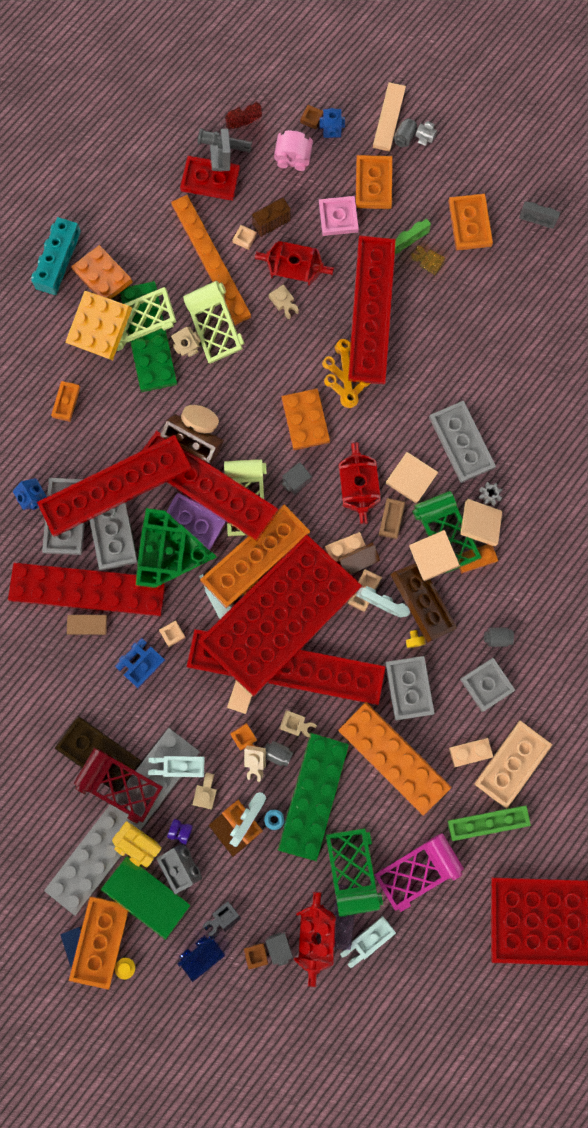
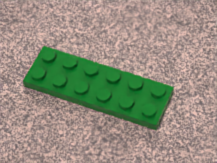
(152, 350)
(313, 797)

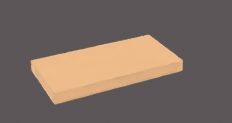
(513, 764)

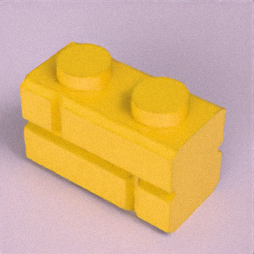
(135, 844)

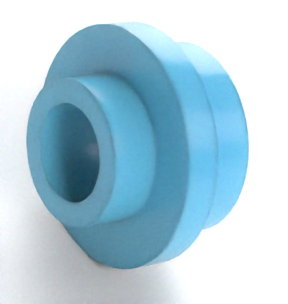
(269, 824)

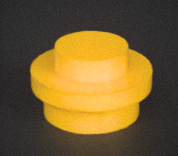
(125, 968)

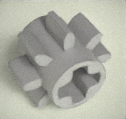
(426, 133)
(495, 494)

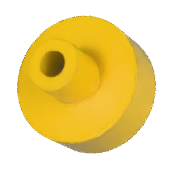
(415, 640)

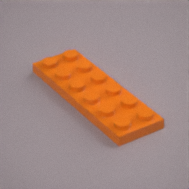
(254, 559)
(394, 758)

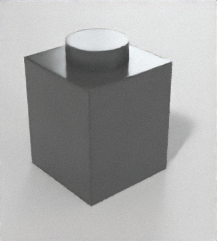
(296, 478)
(279, 948)

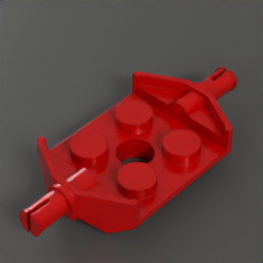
(305, 270)
(354, 496)
(312, 955)

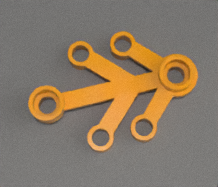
(343, 376)

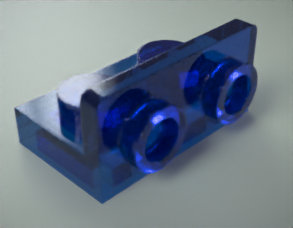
(201, 957)

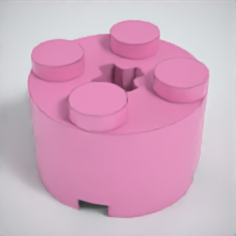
(293, 150)

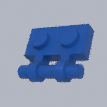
(143, 667)

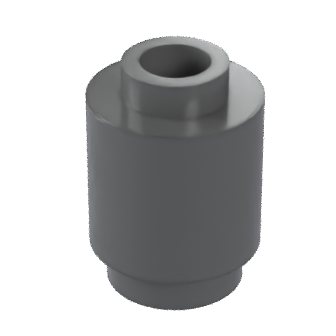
(405, 133)
(499, 637)
(278, 753)

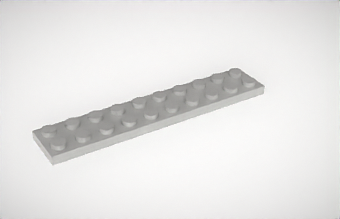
(96, 852)

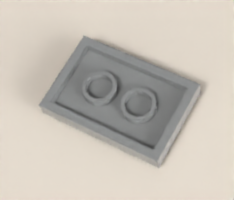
(409, 688)

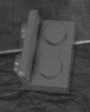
(221, 152)
(539, 215)
(179, 868)

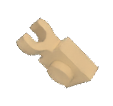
(204, 794)

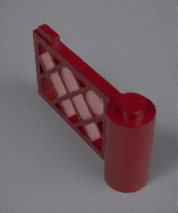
(92, 777)

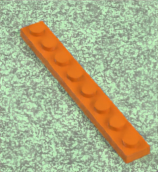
(210, 257)

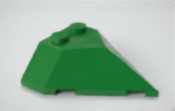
(167, 550)

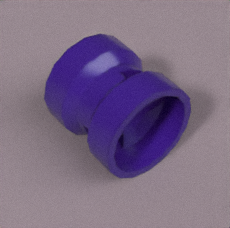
(184, 833)

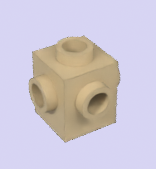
(180, 339)

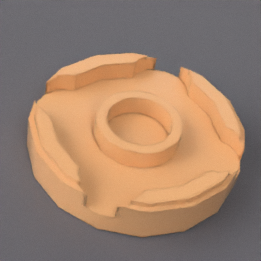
(199, 418)

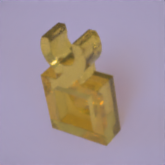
(429, 261)

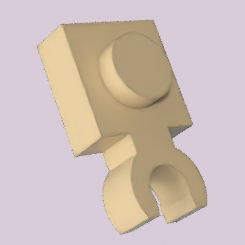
(282, 300)
(295, 723)
(256, 760)

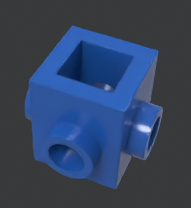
(332, 123)
(29, 493)

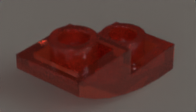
(238, 118)

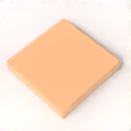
(411, 477)
(481, 522)
(434, 555)

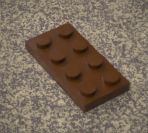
(423, 603)

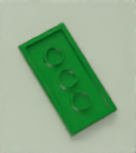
(145, 898)

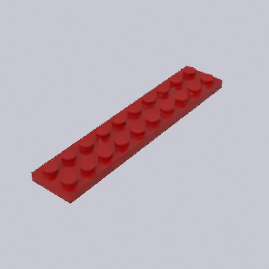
(310, 673)

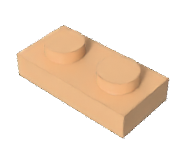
(345, 546)
(471, 752)

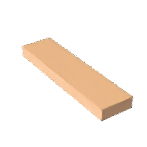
(389, 117)

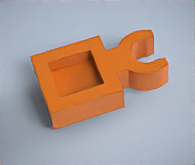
(243, 736)

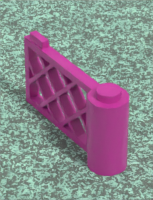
(442, 858)

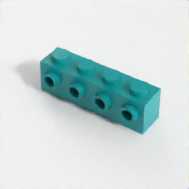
(56, 256)

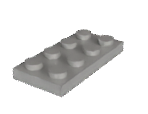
(462, 441)
(113, 538)
(69, 541)

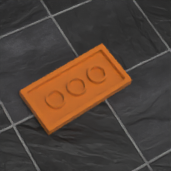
(99, 943)

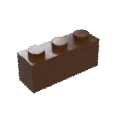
(199, 444)

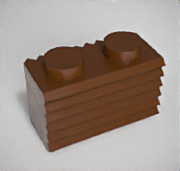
(271, 216)

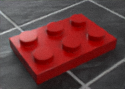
(201, 180)

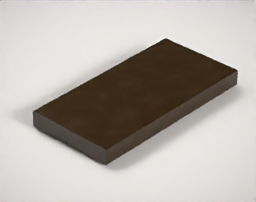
(83, 738)

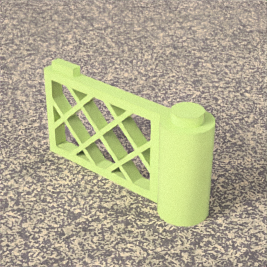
(205, 299)
(154, 326)
(245, 472)

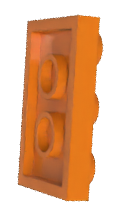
(373, 182)
(470, 222)
(102, 273)
(305, 419)

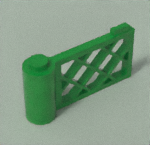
(441, 507)
(357, 899)

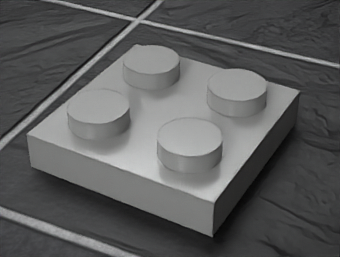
(487, 684)

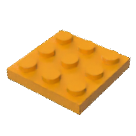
(98, 325)

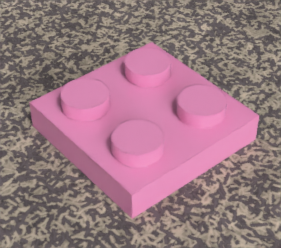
(338, 216)

